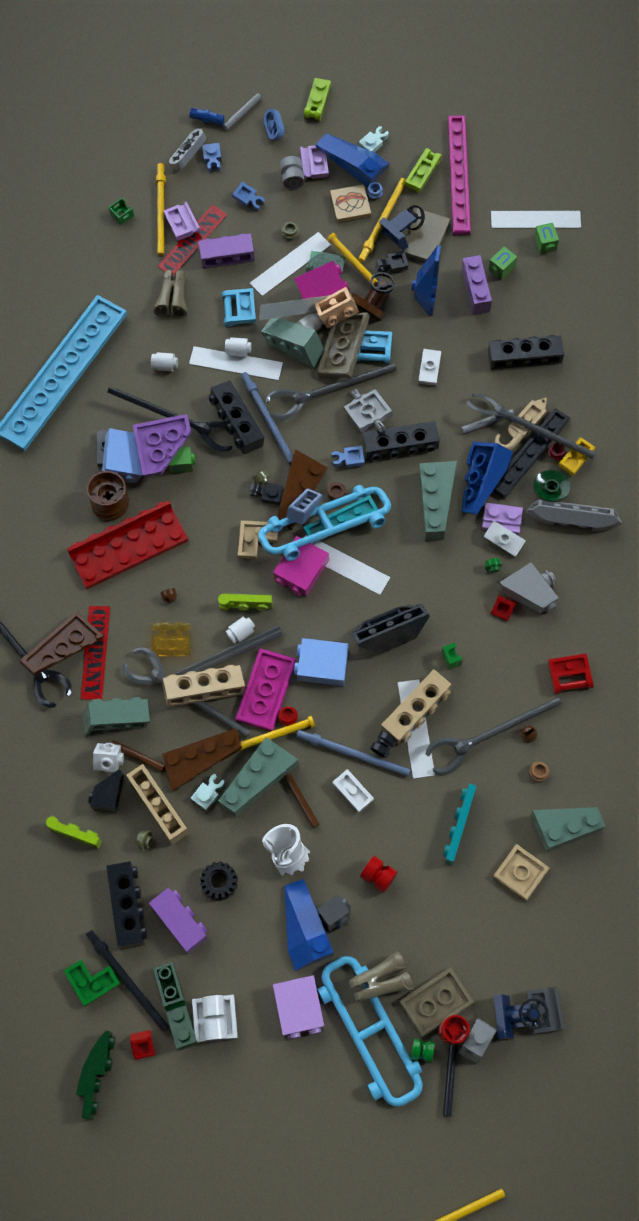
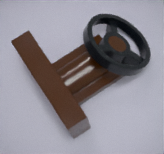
(376, 295)

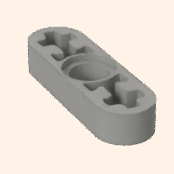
(187, 149)

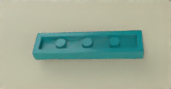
(352, 511)
(456, 832)

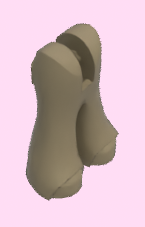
(178, 305)
(389, 966)

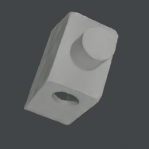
(477, 1040)

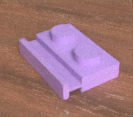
(314, 163)
(181, 221)
(505, 515)

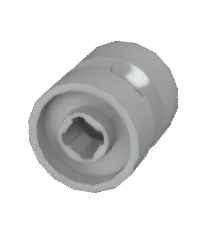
(292, 172)

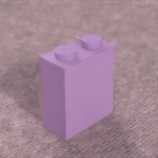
(298, 1007)

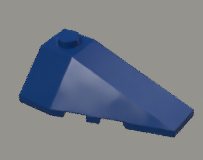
(357, 161)
(426, 282)

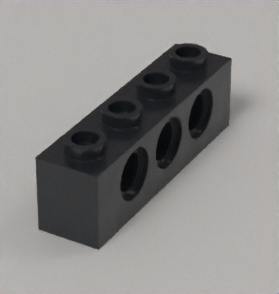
(517, 358)
(226, 393)
(408, 434)
(117, 874)

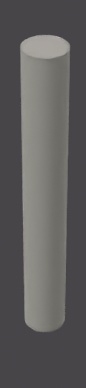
(242, 111)
(482, 423)

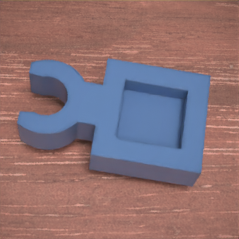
(212, 156)
(246, 195)
(352, 457)

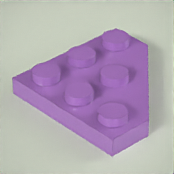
(160, 442)

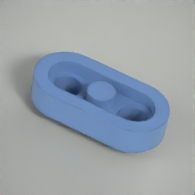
(273, 124)

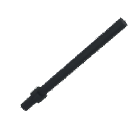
(102, 949)

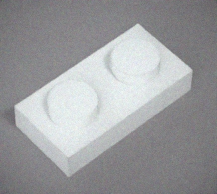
(353, 791)

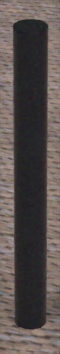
(450, 1075)

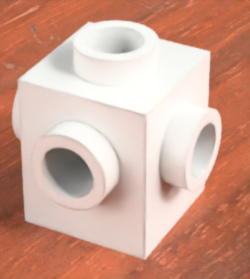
(107, 757)

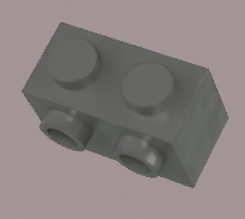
(335, 913)

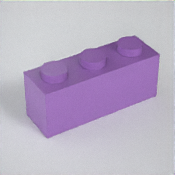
(226, 250)
(476, 285)
(179, 920)

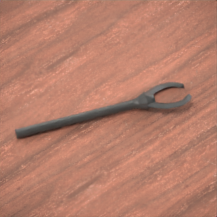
(301, 397)
(501, 412)
(157, 677)
(463, 746)

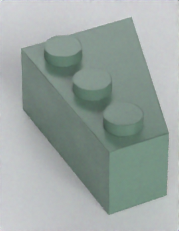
(294, 340)
(115, 715)
(566, 826)

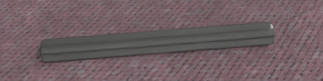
(233, 651)

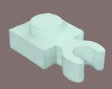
(373, 141)
(206, 795)

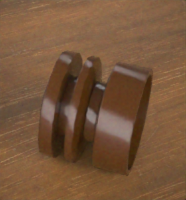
(107, 486)

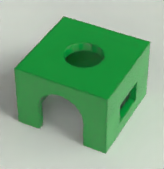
(122, 207)
(450, 656)

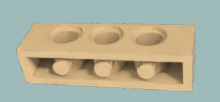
(433, 682)
(195, 693)
(157, 804)

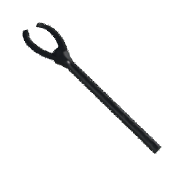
(202, 428)
(40, 677)

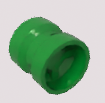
(427, 1052)

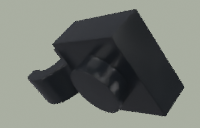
(395, 261)
(270, 492)

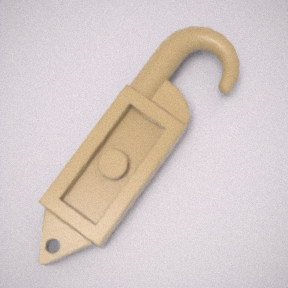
(533, 413)

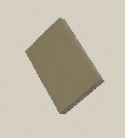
(425, 240)
(436, 1001)

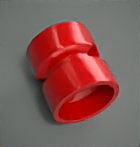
(378, 874)
(454, 1030)

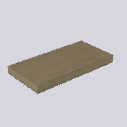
(343, 347)

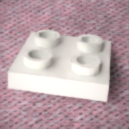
(214, 1018)

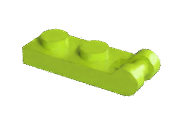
(317, 99)
(423, 170)
(245, 601)
(72, 831)

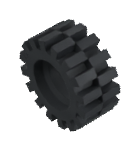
(220, 893)

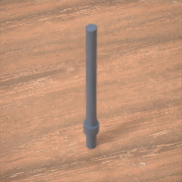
(253, 391)
(317, 740)

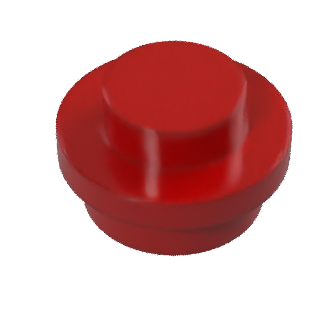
(288, 715)

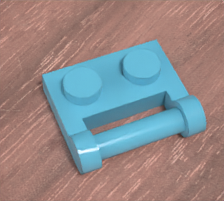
(245, 307)
(376, 341)

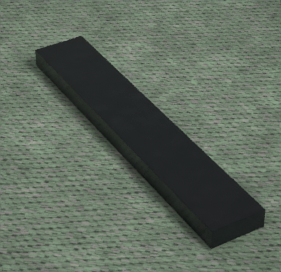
(530, 454)

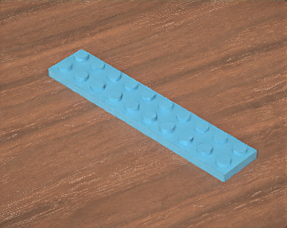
(61, 372)

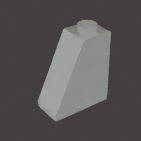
(530, 589)

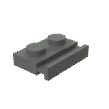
(551, 1000)

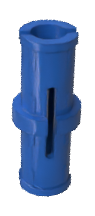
(207, 116)

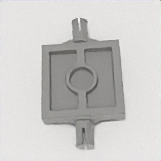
(368, 410)

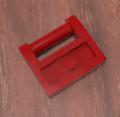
(569, 667)

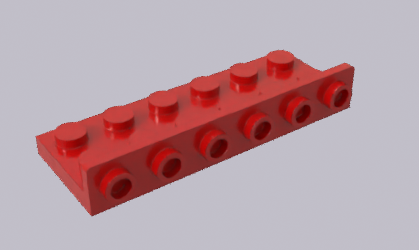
(127, 544)

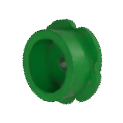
(493, 565)

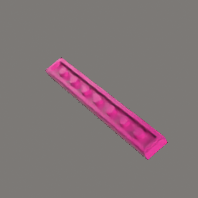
(459, 175)

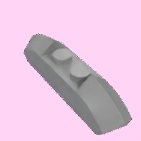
(575, 514)

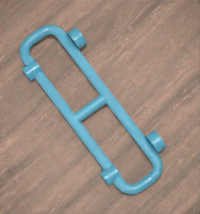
(291, 550)
(377, 1088)

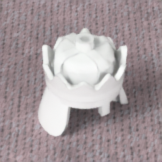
(286, 848)

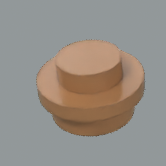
(539, 771)

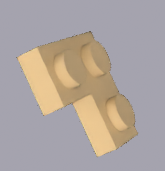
(249, 538)

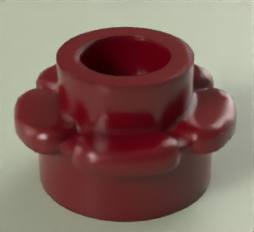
(557, 447)

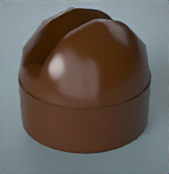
(169, 595)
(531, 737)

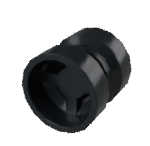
(383, 744)

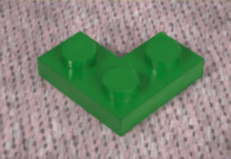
(90, 987)

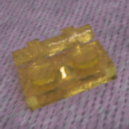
(171, 644)

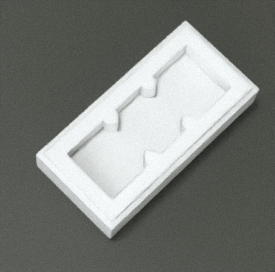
(429, 367)
(504, 538)

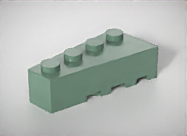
(436, 490)
(258, 775)

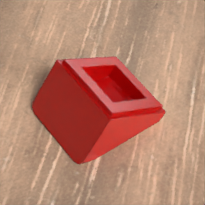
(503, 607)
(142, 1044)

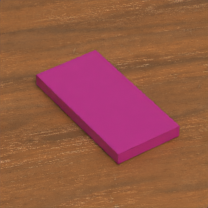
(266, 690)

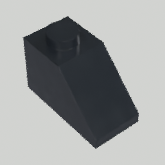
(107, 793)

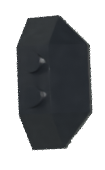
(391, 628)

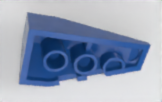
(486, 467)
(305, 932)

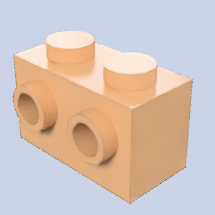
(336, 307)

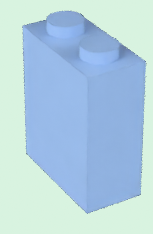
(122, 455)
(322, 662)

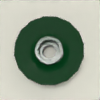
(553, 480)

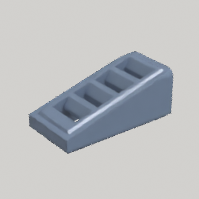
(303, 507)

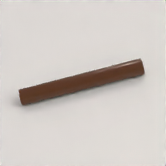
(140, 757)
(301, 800)

